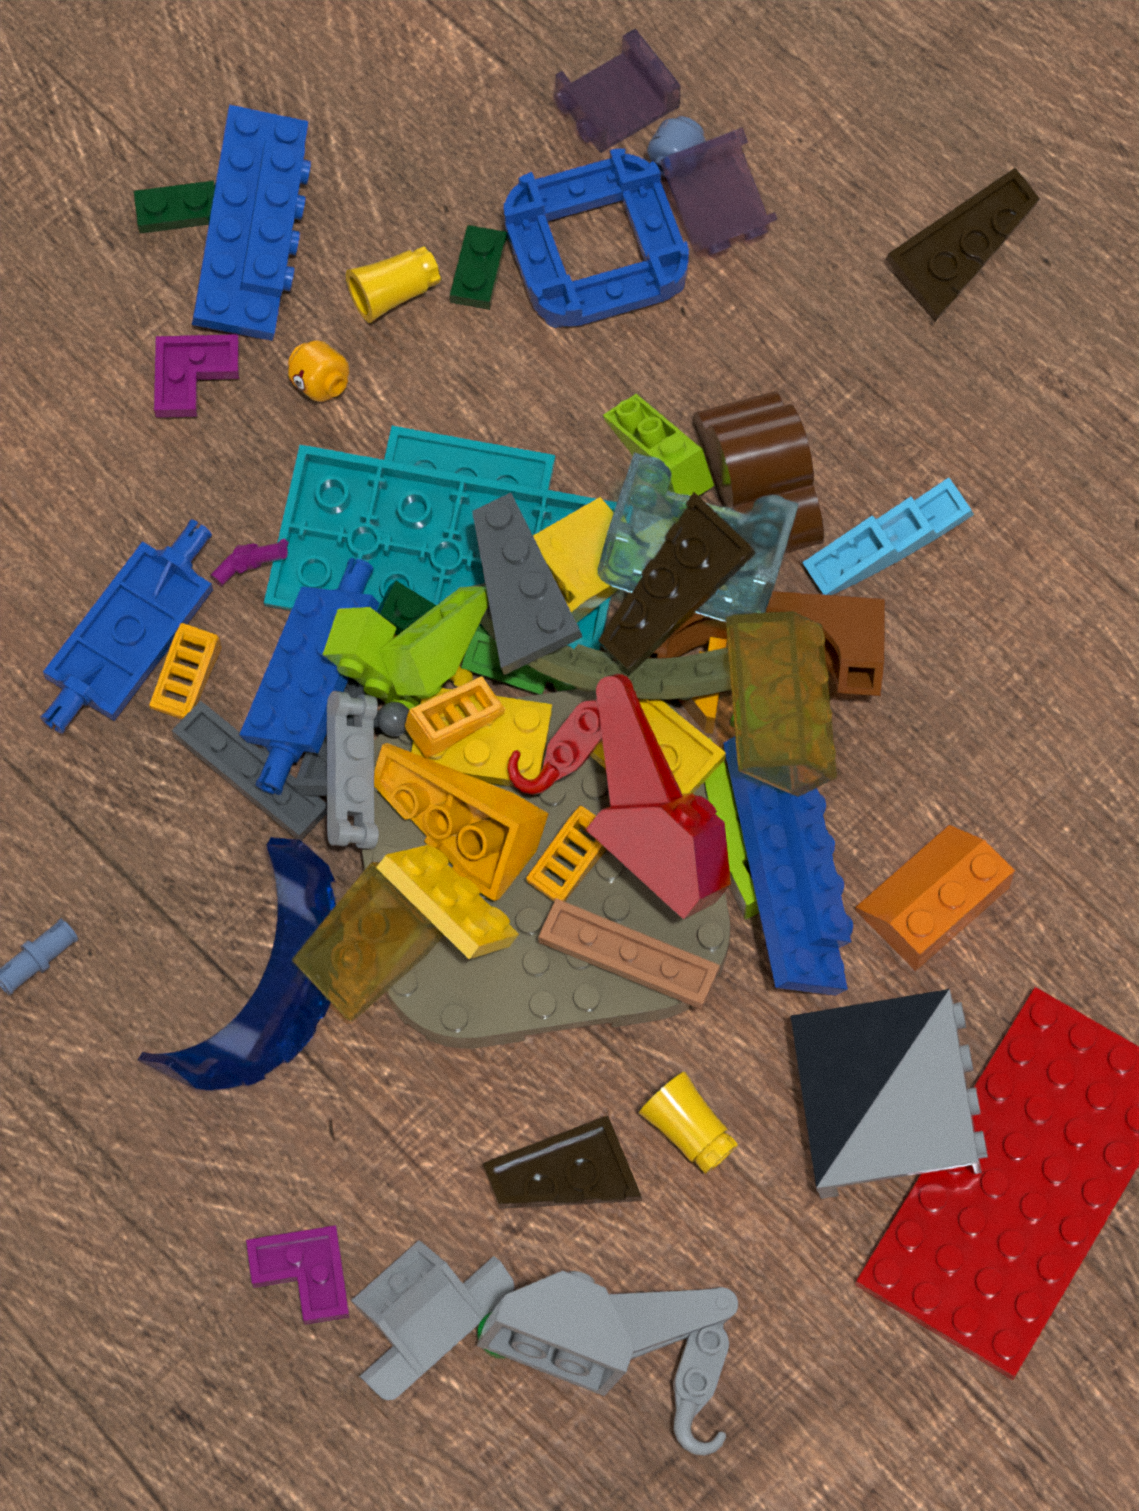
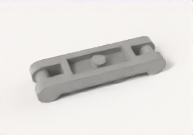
(351, 770)

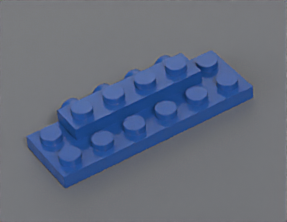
(252, 223)
(793, 882)

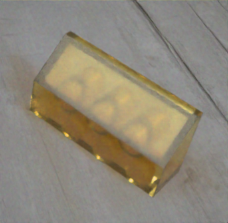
(781, 700)

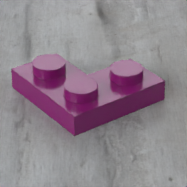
(184, 361)
(310, 1259)

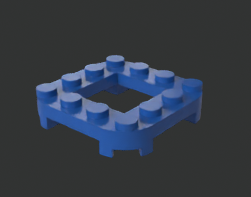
(584, 188)

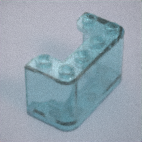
(648, 512)

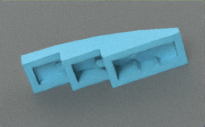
(888, 539)

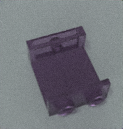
(619, 94)
(716, 192)

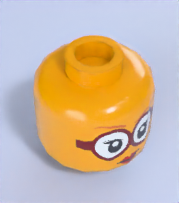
(318, 370)

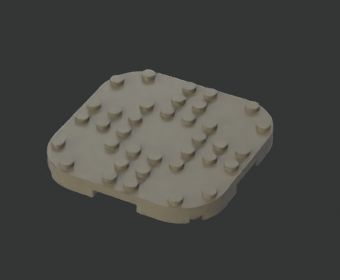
(530, 984)

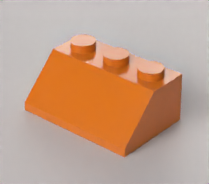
(936, 894)

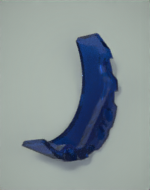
(286, 1002)

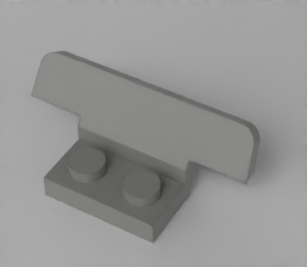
(424, 1313)

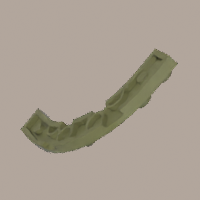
(653, 679)

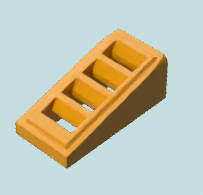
(198, 639)
(430, 731)
(570, 832)

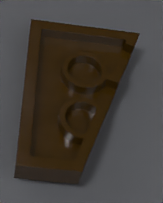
(565, 1169)

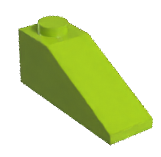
(435, 644)

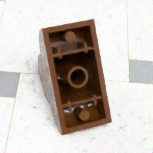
(761, 451)

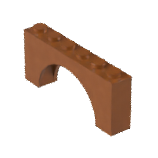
(851, 630)

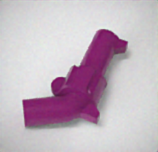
(247, 558)

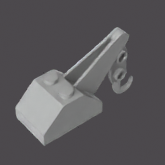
(590, 1336)

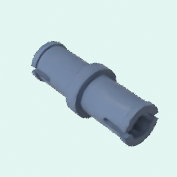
(36, 956)

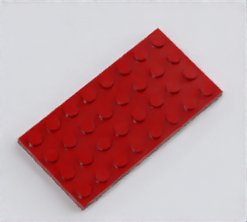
(999, 1247)

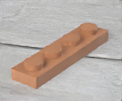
(629, 953)

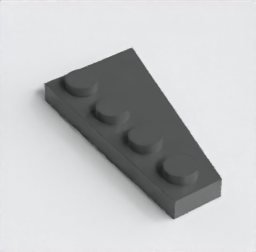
(522, 593)

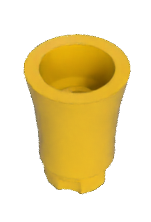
(391, 282)
(689, 1123)

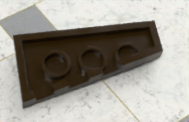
(957, 246)
(686, 572)

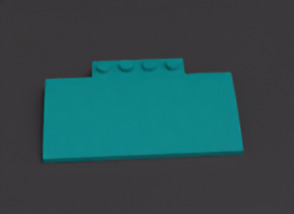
(411, 516)

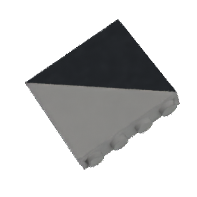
(887, 1090)

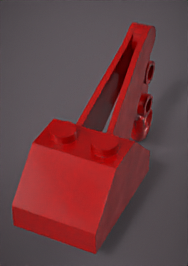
(650, 826)

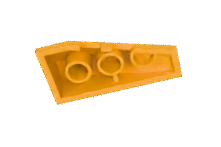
(473, 823)

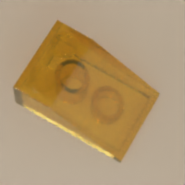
(366, 944)

